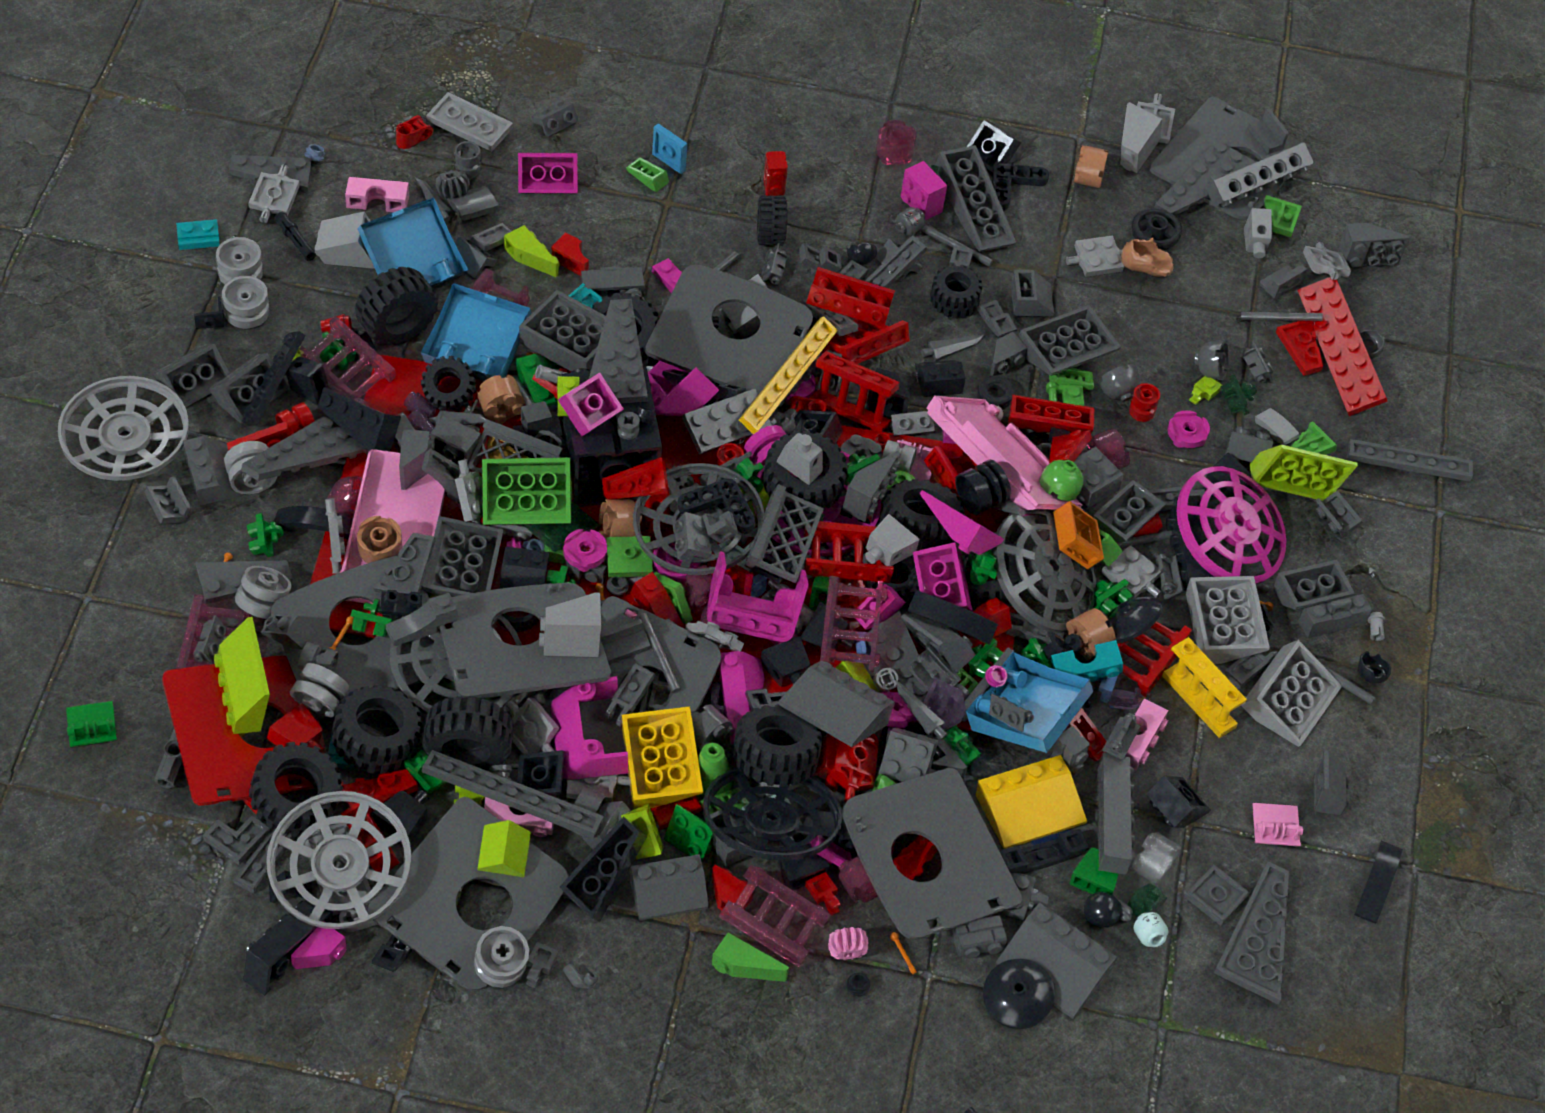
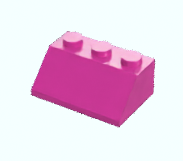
(547, 173)
(943, 574)

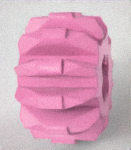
(848, 943)

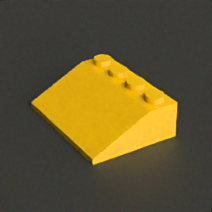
(661, 756)
(1031, 802)

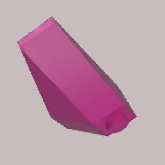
(961, 528)
(738, 674)

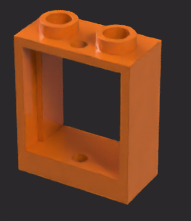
(1085, 545)

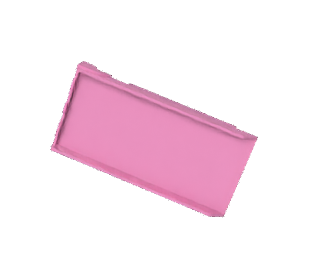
(984, 437)
(381, 495)

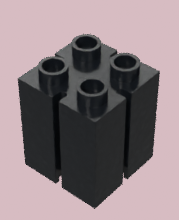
(604, 451)

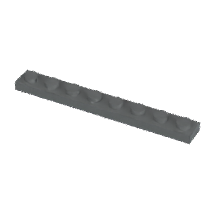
(512, 794)

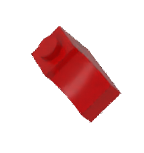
(569, 253)

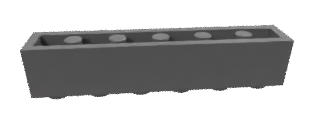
(1115, 814)

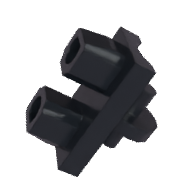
(399, 603)
(1061, 645)

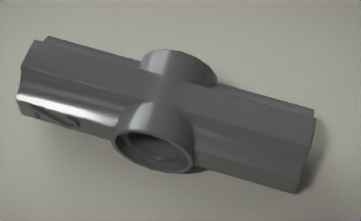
(170, 764)

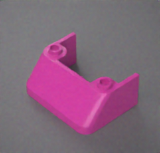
(687, 396)
(754, 615)
(582, 756)

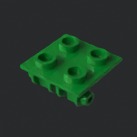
(91, 724)
(689, 833)

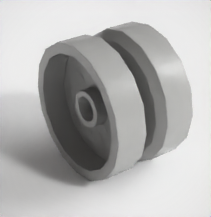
(238, 258)
(245, 302)
(240, 480)
(261, 589)
(319, 689)
(514, 955)

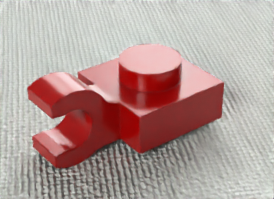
(824, 890)

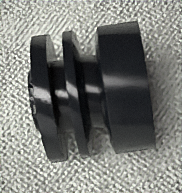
(983, 487)

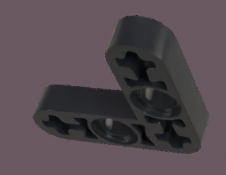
(1006, 179)
(721, 496)

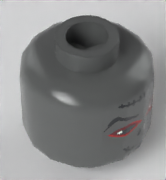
(910, 221)

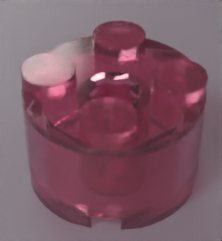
(895, 142)
(1111, 445)
(697, 591)
(856, 881)

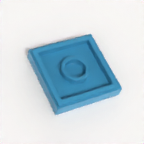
(669, 148)

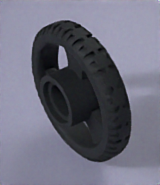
(1157, 227)

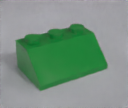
(525, 370)

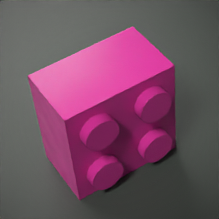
(923, 190)
(590, 404)

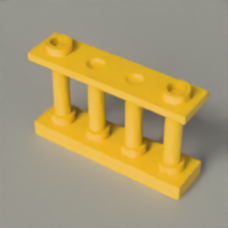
(1195, 694)

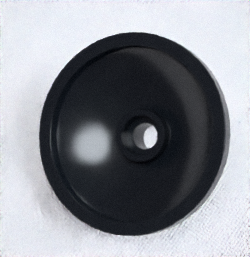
(1134, 617)
(1016, 1008)

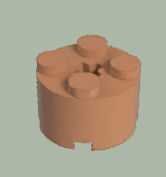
(1091, 166)
(500, 398)
(617, 518)
(379, 539)
(1092, 631)

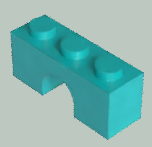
(1107, 662)

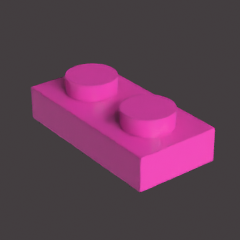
(667, 273)

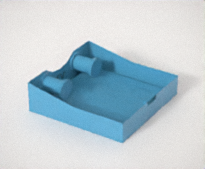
(416, 240)
(478, 331)
(1048, 693)

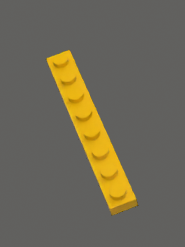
(788, 375)

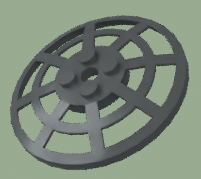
(713, 471)
(1042, 572)
(440, 663)

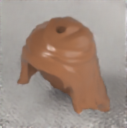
(1146, 258)

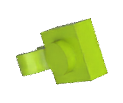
(1205, 388)

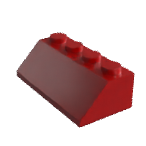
(1043, 414)

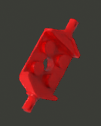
(852, 772)

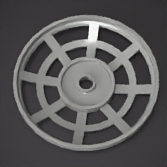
(121, 421)
(338, 847)

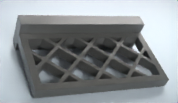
(515, 438)
(766, 529)

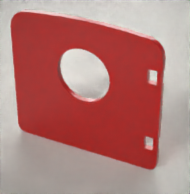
(208, 748)

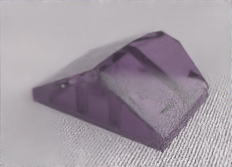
(946, 703)

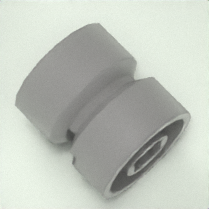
(906, 456)

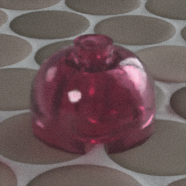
(346, 495)

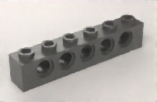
(1219, 189)

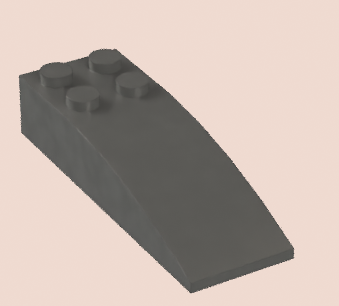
(974, 198)

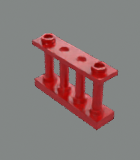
(850, 297)
(871, 344)
(866, 379)
(945, 474)
(844, 534)
(1156, 668)

